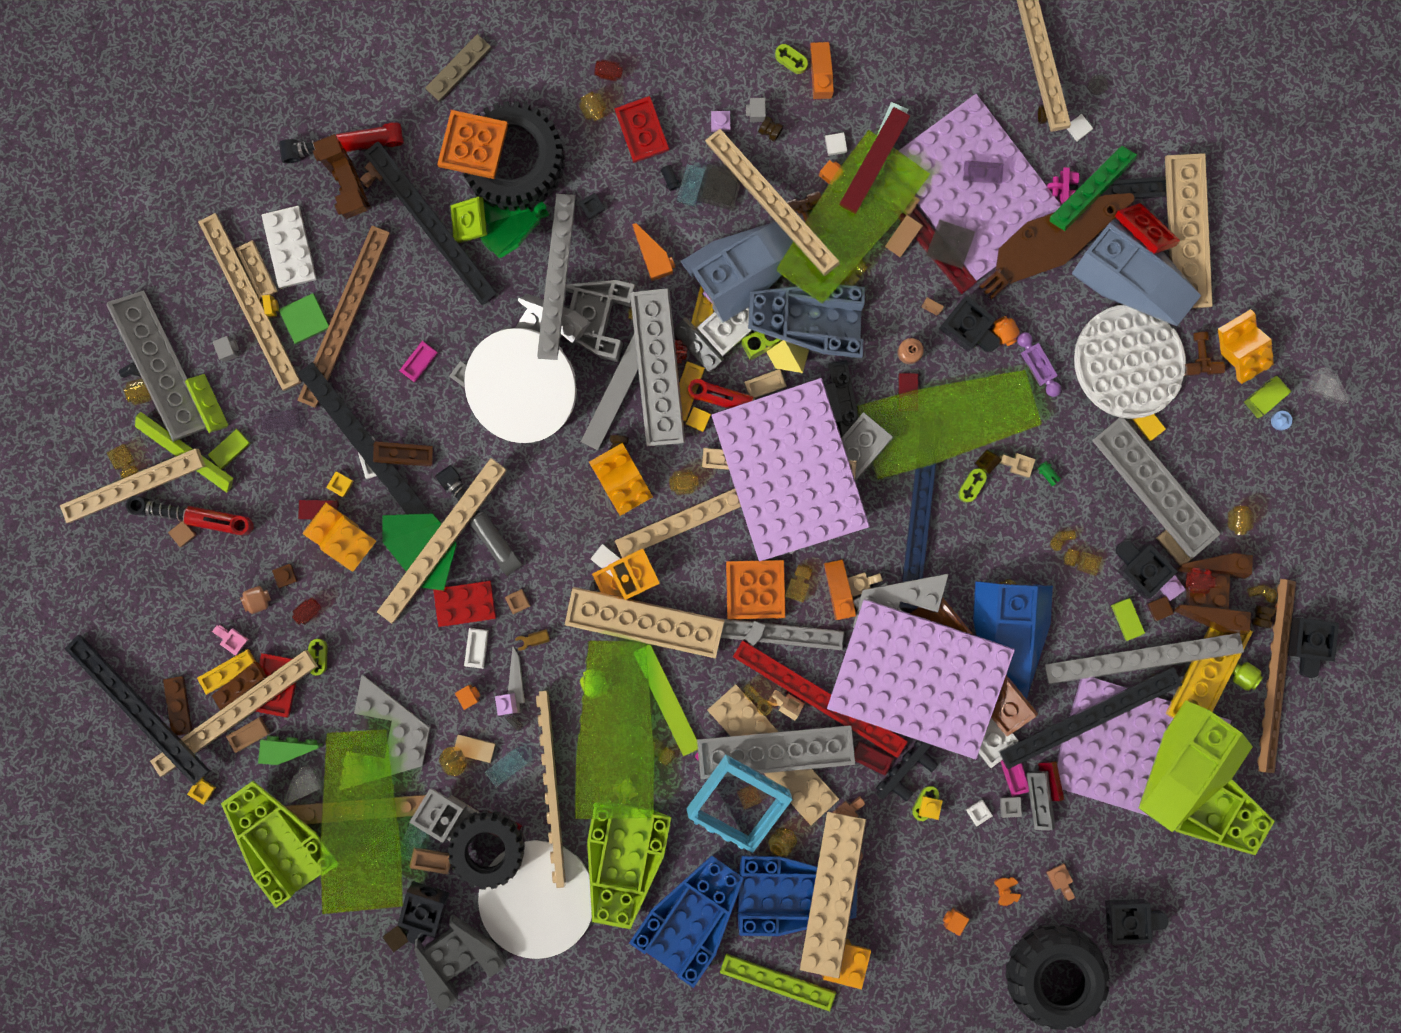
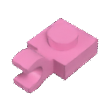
(232, 640)

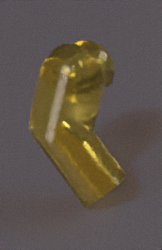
(1060, 537)
(1264, 590)

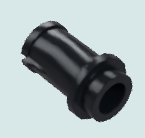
(670, 178)

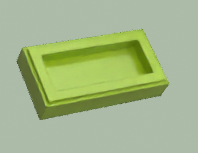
(229, 449)
(1128, 619)

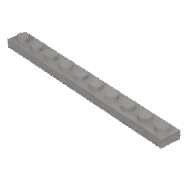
(556, 277)
(1144, 658)

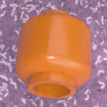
(1006, 330)

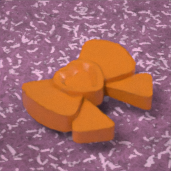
(1006, 897)

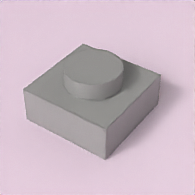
(458, 373)
(1010, 807)

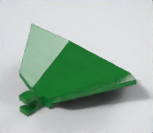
(509, 228)
(406, 538)

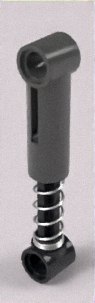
(482, 525)

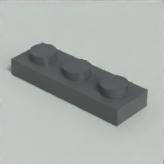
(698, 345)
(1041, 800)

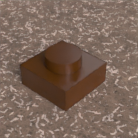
(284, 575)

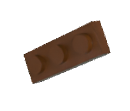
(403, 454)
(239, 685)
(177, 705)

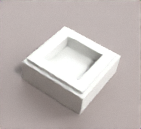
(1079, 127)
(835, 144)
(979, 812)

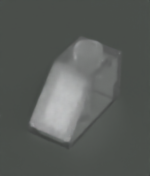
(1327, 386)
(304, 783)

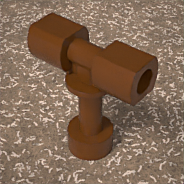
(805, 206)
(1203, 364)

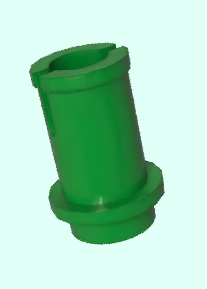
(1047, 471)

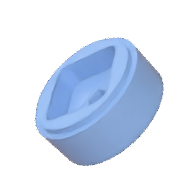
(1281, 420)

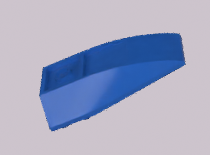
(1017, 619)
(776, 896)
(690, 921)

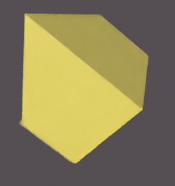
(788, 356)

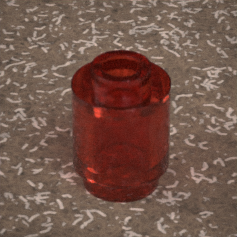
(608, 70)
(306, 611)

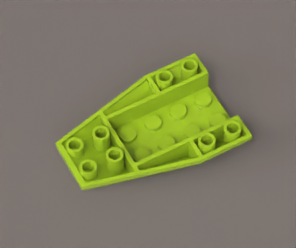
(1191, 764)
(1230, 820)
(274, 842)
(623, 865)

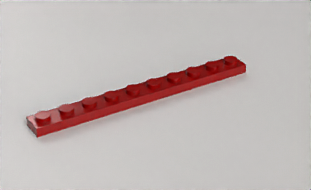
(816, 697)

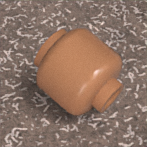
(916, 349)
(255, 600)

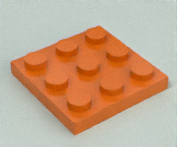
(472, 144)
(755, 589)

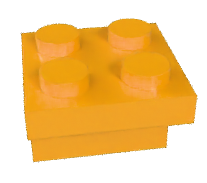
(1246, 346)
(621, 479)
(339, 537)
(640, 576)
(853, 966)

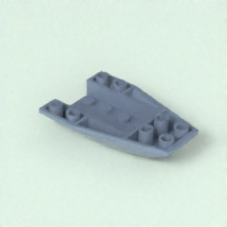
(739, 265)
(1133, 276)
(804, 321)

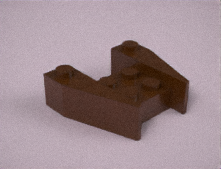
(337, 161)
(1213, 608)

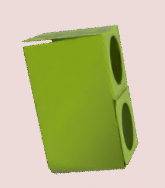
(752, 354)
(1267, 397)

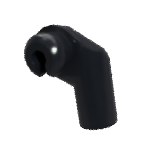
(130, 369)

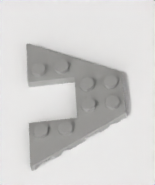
(921, 592)
(407, 732)

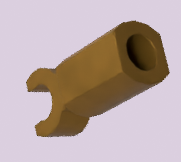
(534, 639)

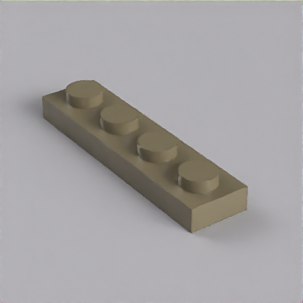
(458, 68)

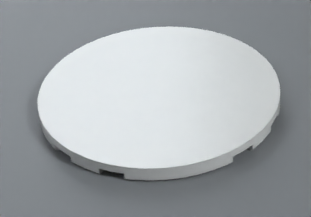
(1129, 362)
(515, 390)
(530, 912)

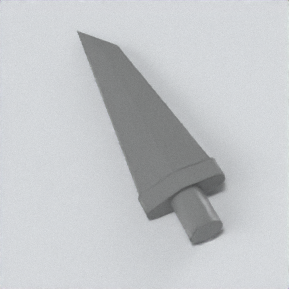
(515, 679)

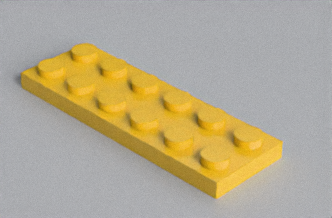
(1206, 678)

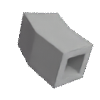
(755, 633)

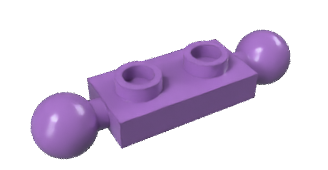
(1039, 364)

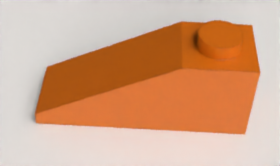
(821, 70)
(654, 256)
(839, 590)

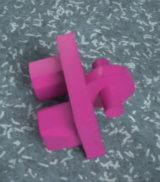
(1066, 177)

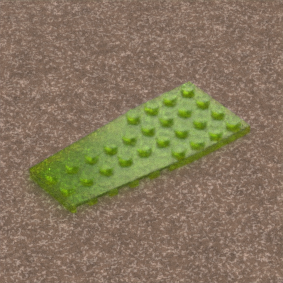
(851, 234)
(950, 420)
(615, 734)
(359, 825)

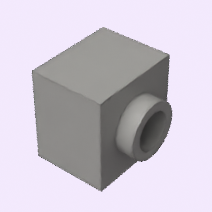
(756, 109)
(226, 348)

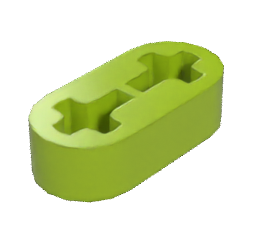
(794, 55)
(975, 488)
(322, 655)
(918, 802)

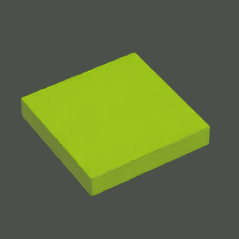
(468, 219)

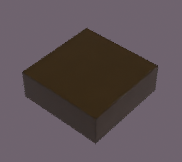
(988, 461)
(395, 938)

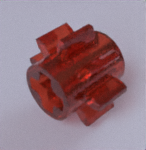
(681, 351)

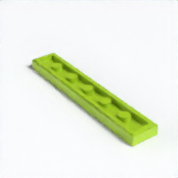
(178, 447)
(669, 705)
(777, 982)

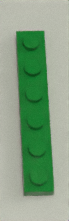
(1092, 188)

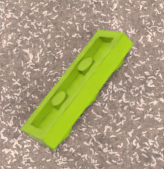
(206, 403)

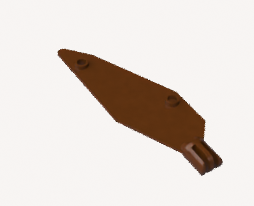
(1045, 246)

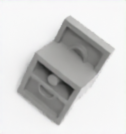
(440, 815)

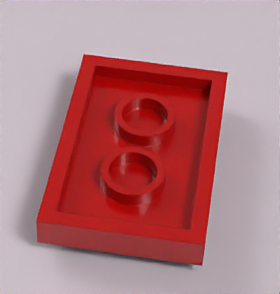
(641, 129)
(1147, 228)
(464, 604)
(282, 703)

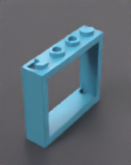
(728, 833)

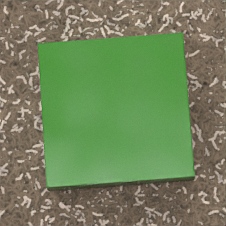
(304, 318)

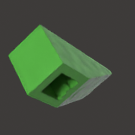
(277, 751)

